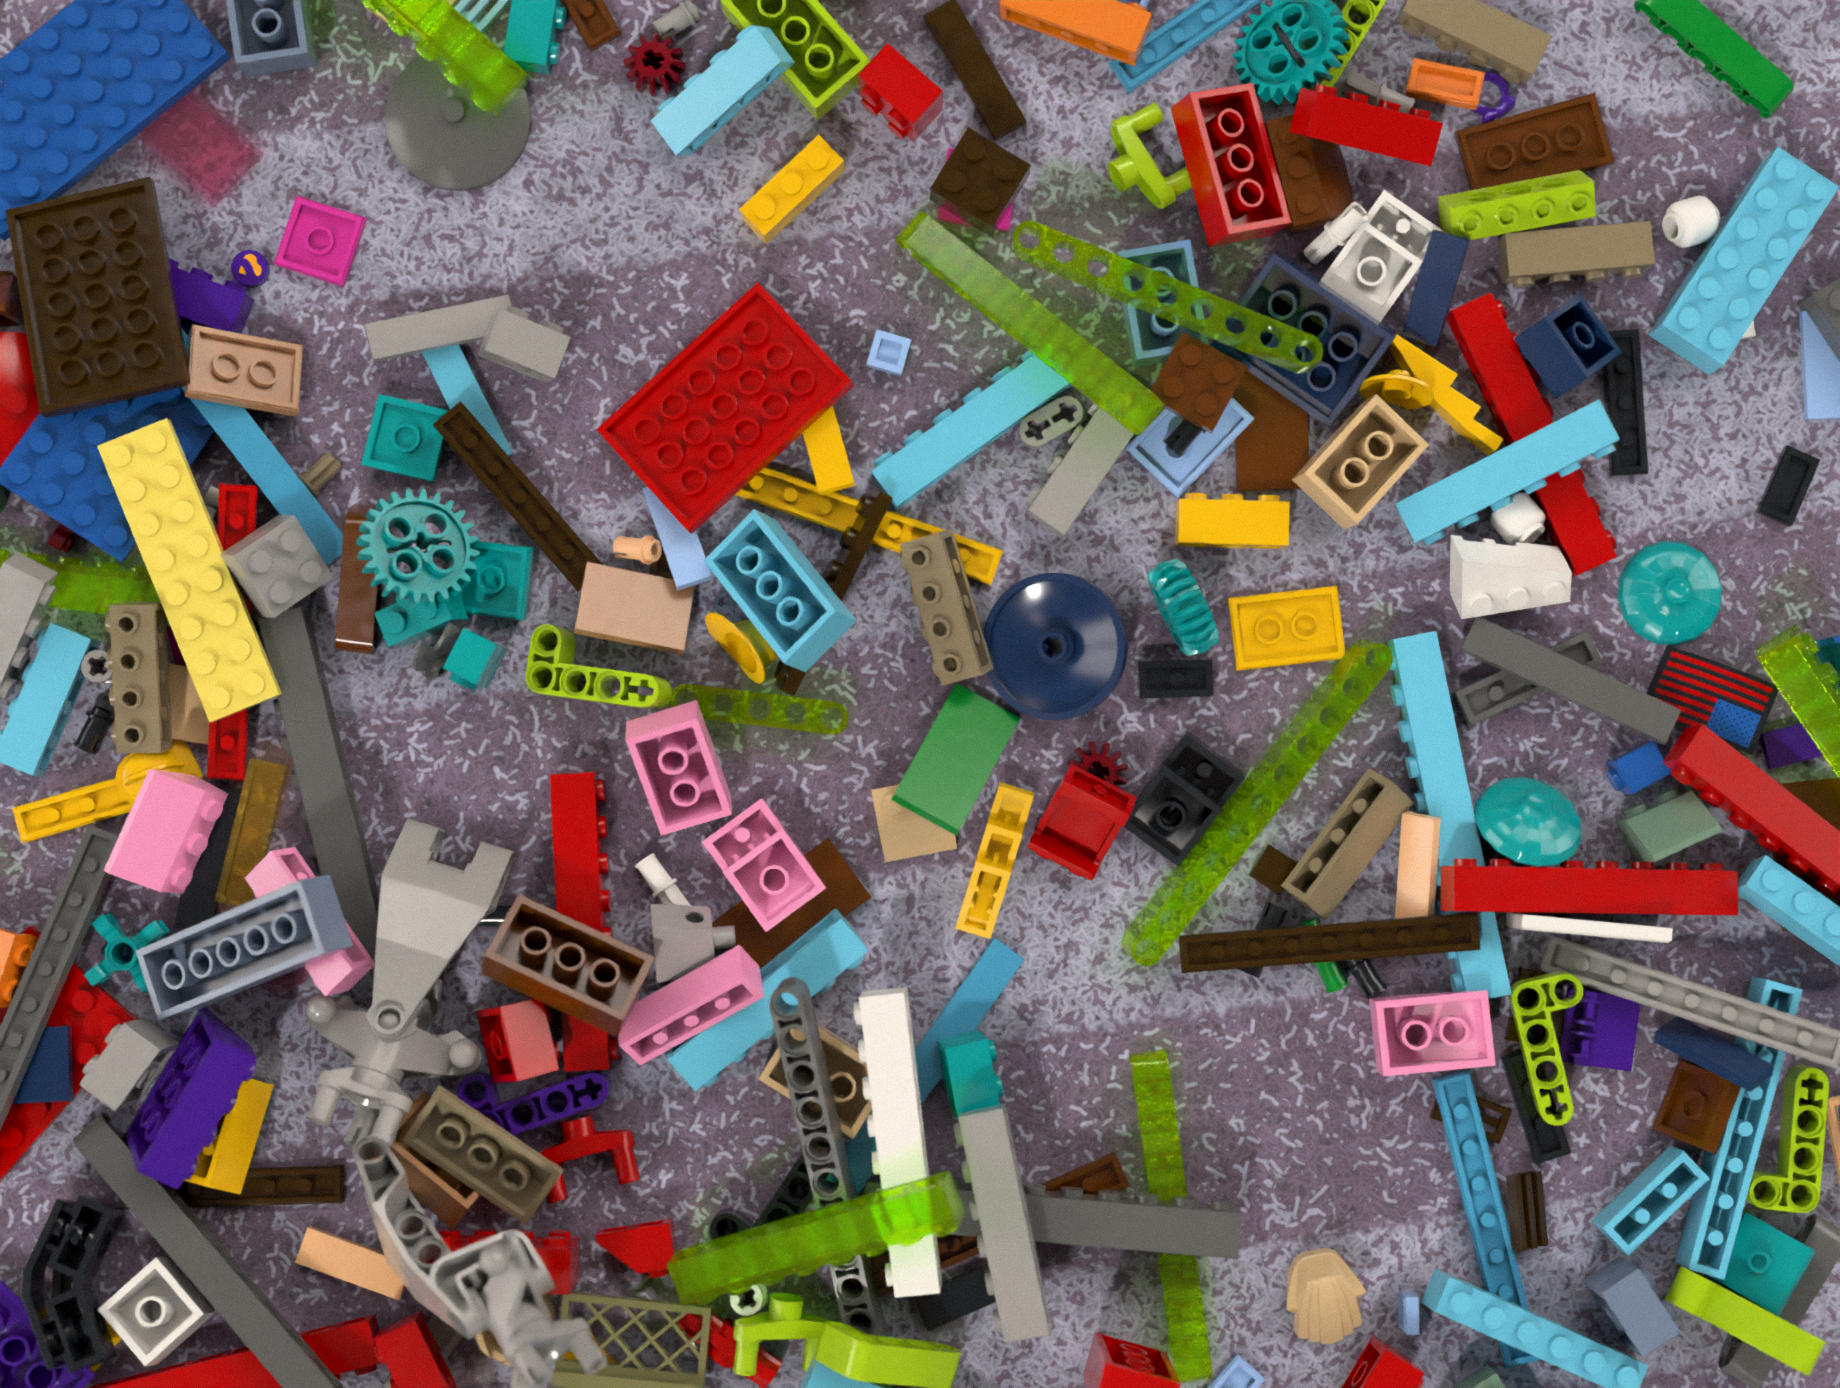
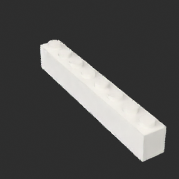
(896, 1125)

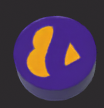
(250, 268)

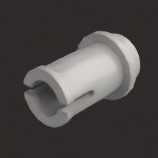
(677, 19)

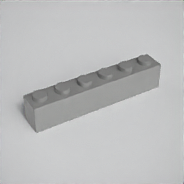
(1004, 1223)

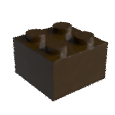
(979, 182)

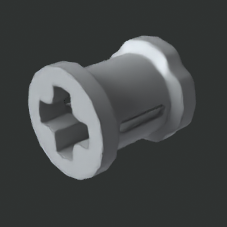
(92, 670)

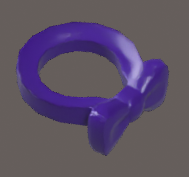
(1506, 103)

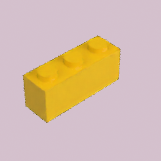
(792, 189)
(1232, 522)
(229, 1155)

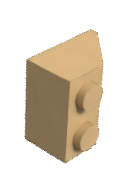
(905, 832)

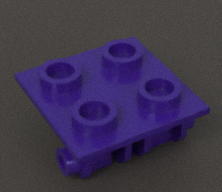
(1600, 1031)

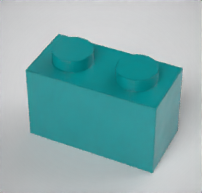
(533, 34)
(407, 625)
(474, 660)
(969, 1072)

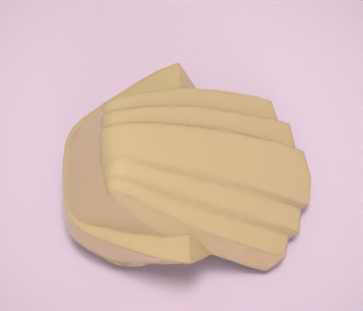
(1323, 1296)

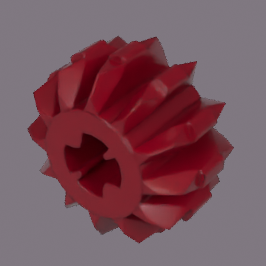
(645, 74)
(1103, 761)

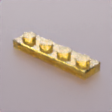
(251, 829)

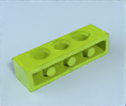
(1518, 205)

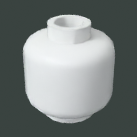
(1691, 221)
(1520, 520)

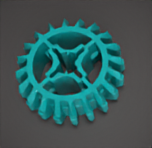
(1183, 607)

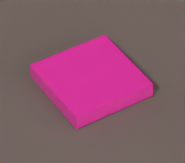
(320, 241)

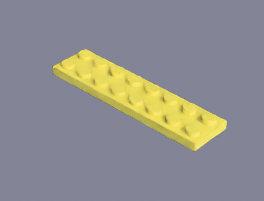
(188, 570)

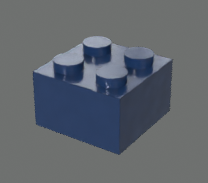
(1567, 345)

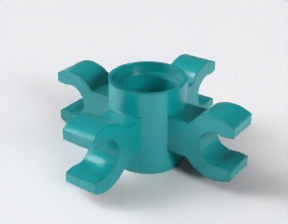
(111, 931)

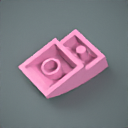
(764, 864)

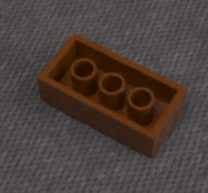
(567, 965)

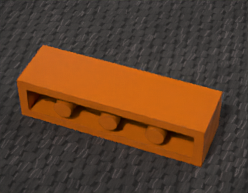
(1096, 25)

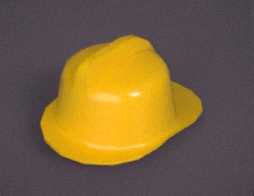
(743, 644)
(135, 766)

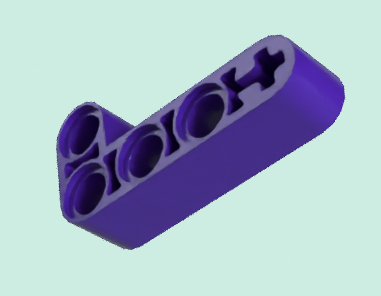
(538, 1100)

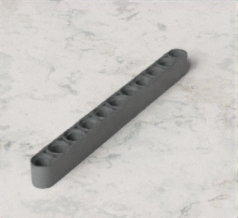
(818, 1158)
(204, 1261)

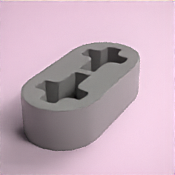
(1046, 414)

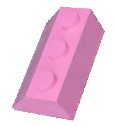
(166, 831)

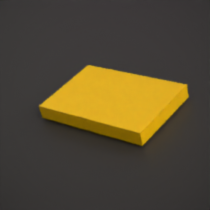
(1286, 628)

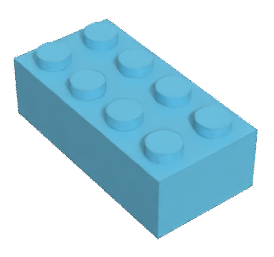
(779, 591)

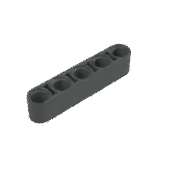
(1750, 1363)

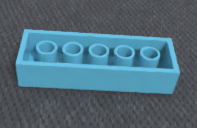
(1743, 261)

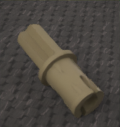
(320, 473)

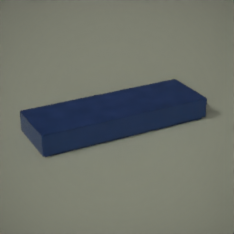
(1435, 287)
(1714, 1053)

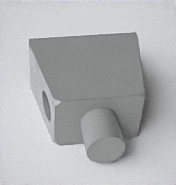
(685, 939)

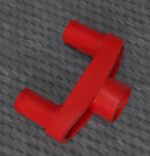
(583, 1140)

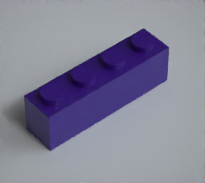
(209, 302)

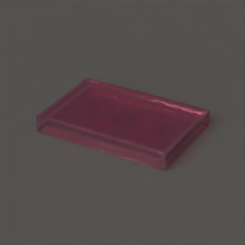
(201, 147)

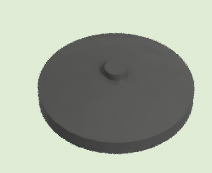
(447, 136)

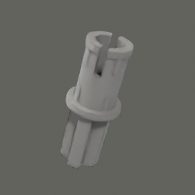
(1375, 91)

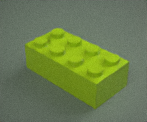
(822, 51)

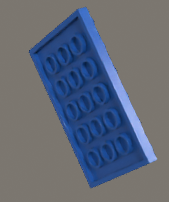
(65, 476)

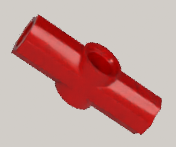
(723, 1347)

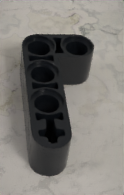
(782, 1198)

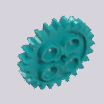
(1266, 61)
(426, 578)

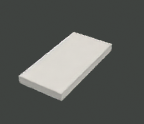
(1588, 927)

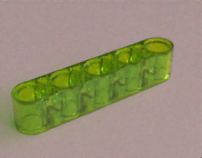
(778, 705)

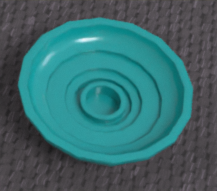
(1669, 593)
(1528, 821)

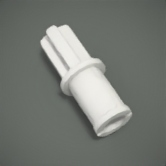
(1336, 232)
(660, 882)

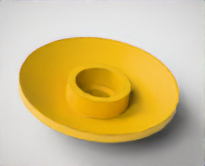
(1399, 389)

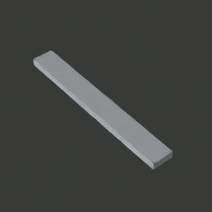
(1695, 1002)

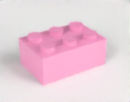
(678, 767)

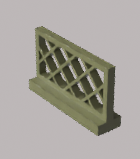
(571, 1374)

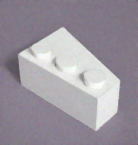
(1506, 578)

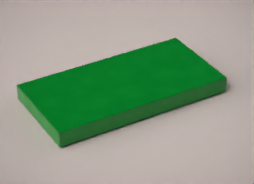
(955, 759)

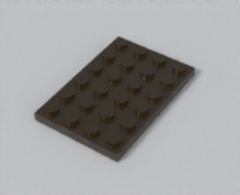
(97, 297)

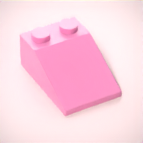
(1431, 1032)

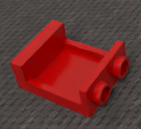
(1081, 822)

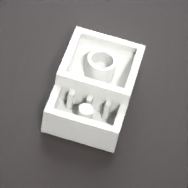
(1381, 256)

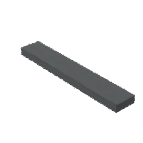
(1570, 680)

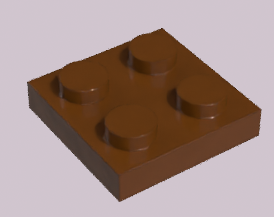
(1198, 382)
(1697, 1107)

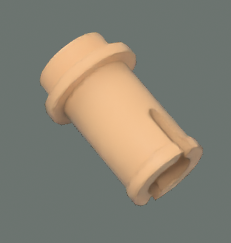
(644, 549)

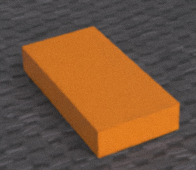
(1445, 84)

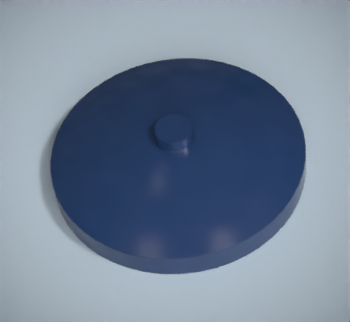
(1055, 646)

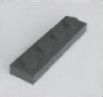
(1506, 690)

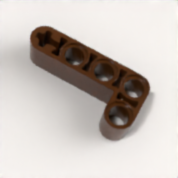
(357, 599)

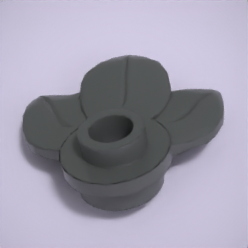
(431, 658)

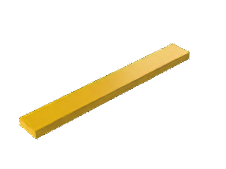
(839, 511)

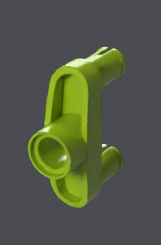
(1135, 164)
(781, 1322)

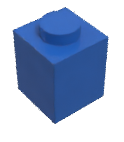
(1636, 768)

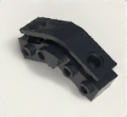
(73, 1304)

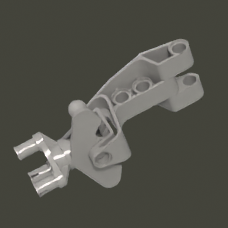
(420, 927)
(477, 1287)

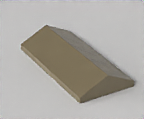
(482, 1155)

